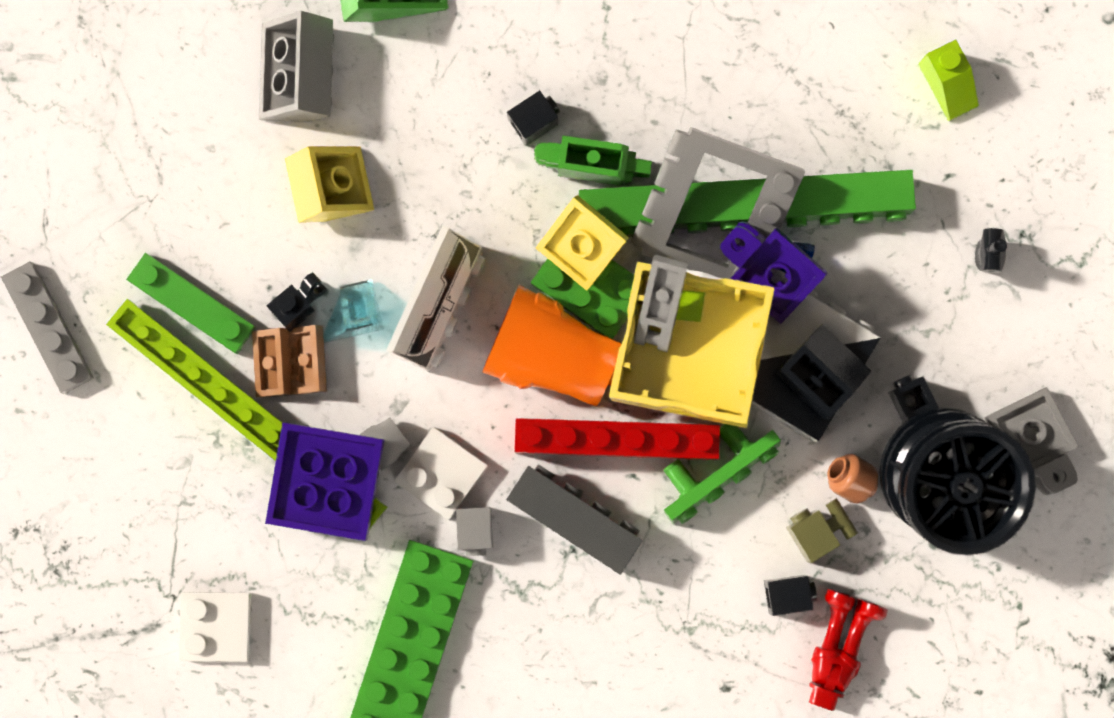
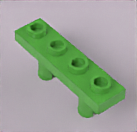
(736, 470)

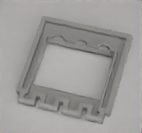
(676, 178)

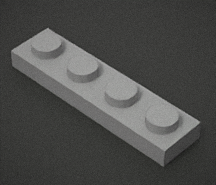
(47, 327)

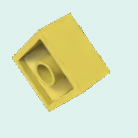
(329, 183)

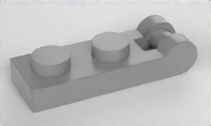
(661, 302)

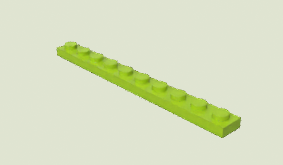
(204, 381)

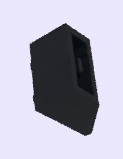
(823, 372)

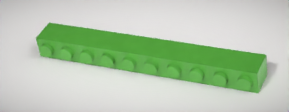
(730, 202)

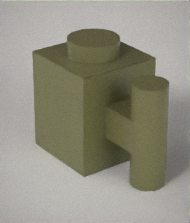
(815, 534)

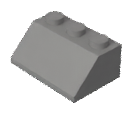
(296, 68)

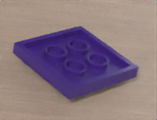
(324, 481)

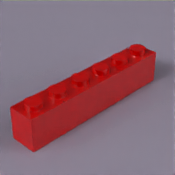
(617, 439)

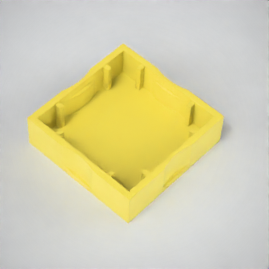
(709, 362)

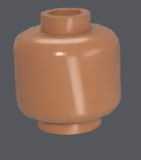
(852, 478)

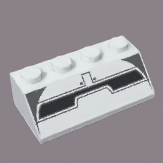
(436, 300)

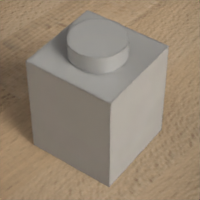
(474, 530)

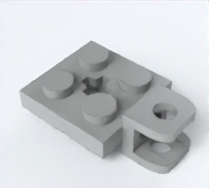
(1052, 442)

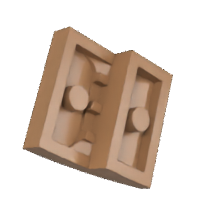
(289, 361)

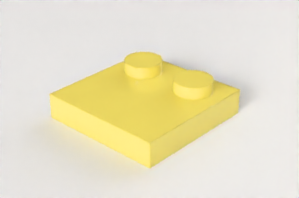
(582, 242)

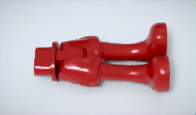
(834, 666)

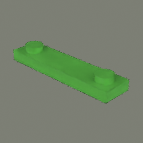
(191, 303)

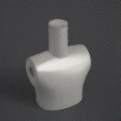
(394, 442)

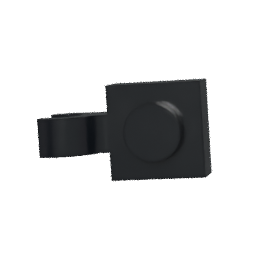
(294, 305)

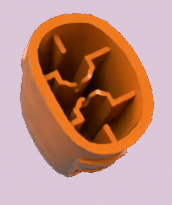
(551, 350)

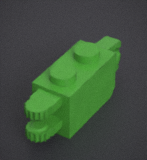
(592, 160)

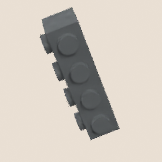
(574, 519)

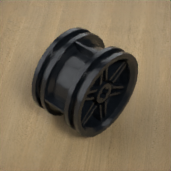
(973, 526)

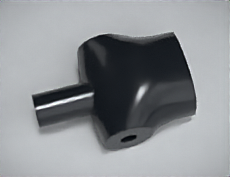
(991, 251)

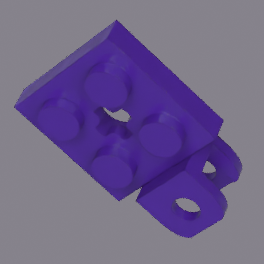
(777, 252)

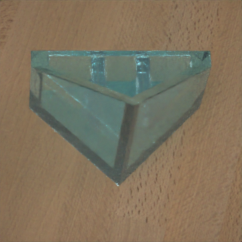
(354, 312)

